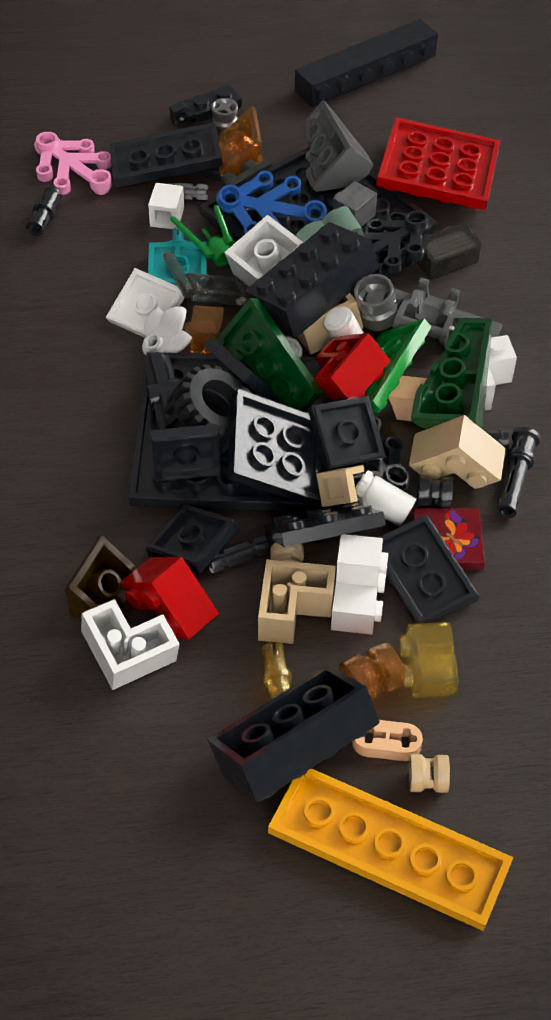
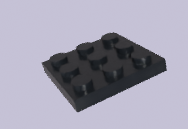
(273, 448)
(323, 523)

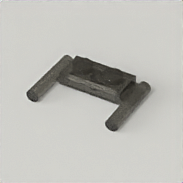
(204, 287)

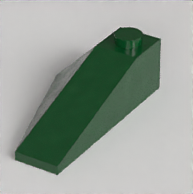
(458, 378)

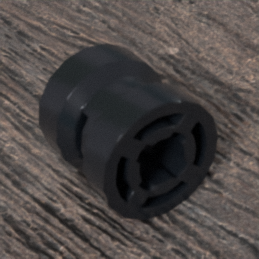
(434, 492)

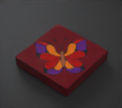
(460, 531)

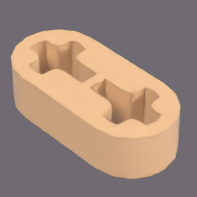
(387, 741)

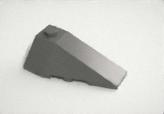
(333, 152)

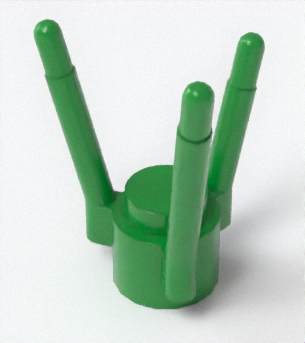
(216, 245)

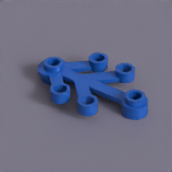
(267, 203)

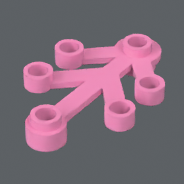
(49, 145)

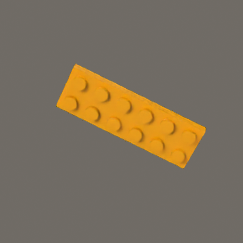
(392, 847)

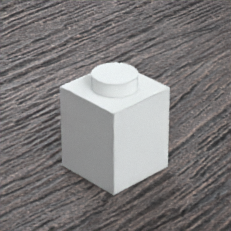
(165, 202)

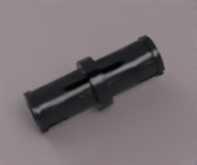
(43, 211)

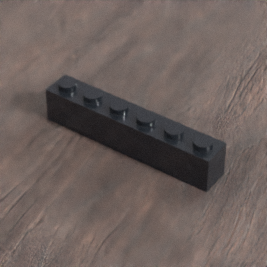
(365, 62)

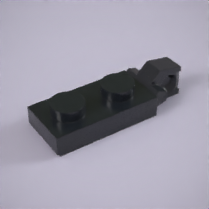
(200, 107)

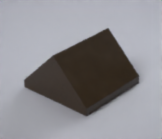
(99, 579)

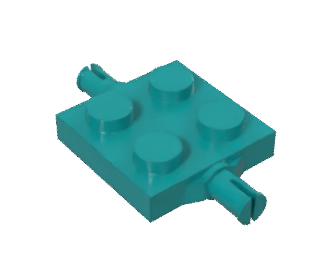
(186, 252)

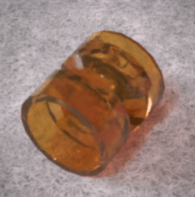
(378, 670)

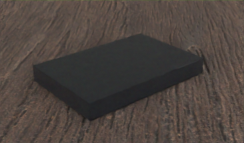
(425, 572)

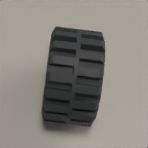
(204, 400)

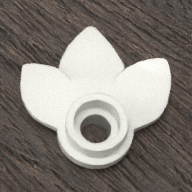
(165, 331)

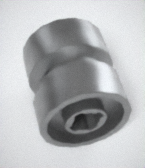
(376, 302)

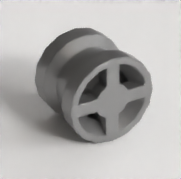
(224, 113)

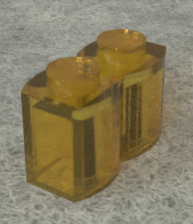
(430, 659)

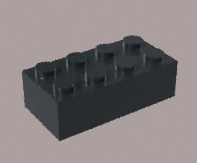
(314, 277)
(293, 732)

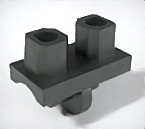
(248, 172)

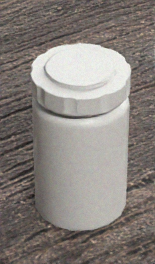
(341, 322)
(384, 497)

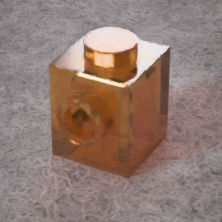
(205, 323)

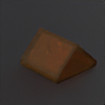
(241, 143)

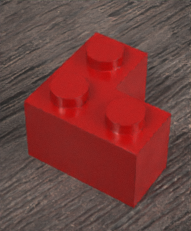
(350, 366)
(170, 591)

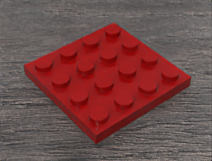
(439, 163)

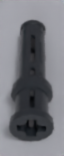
(519, 460)

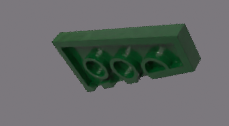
(263, 347)

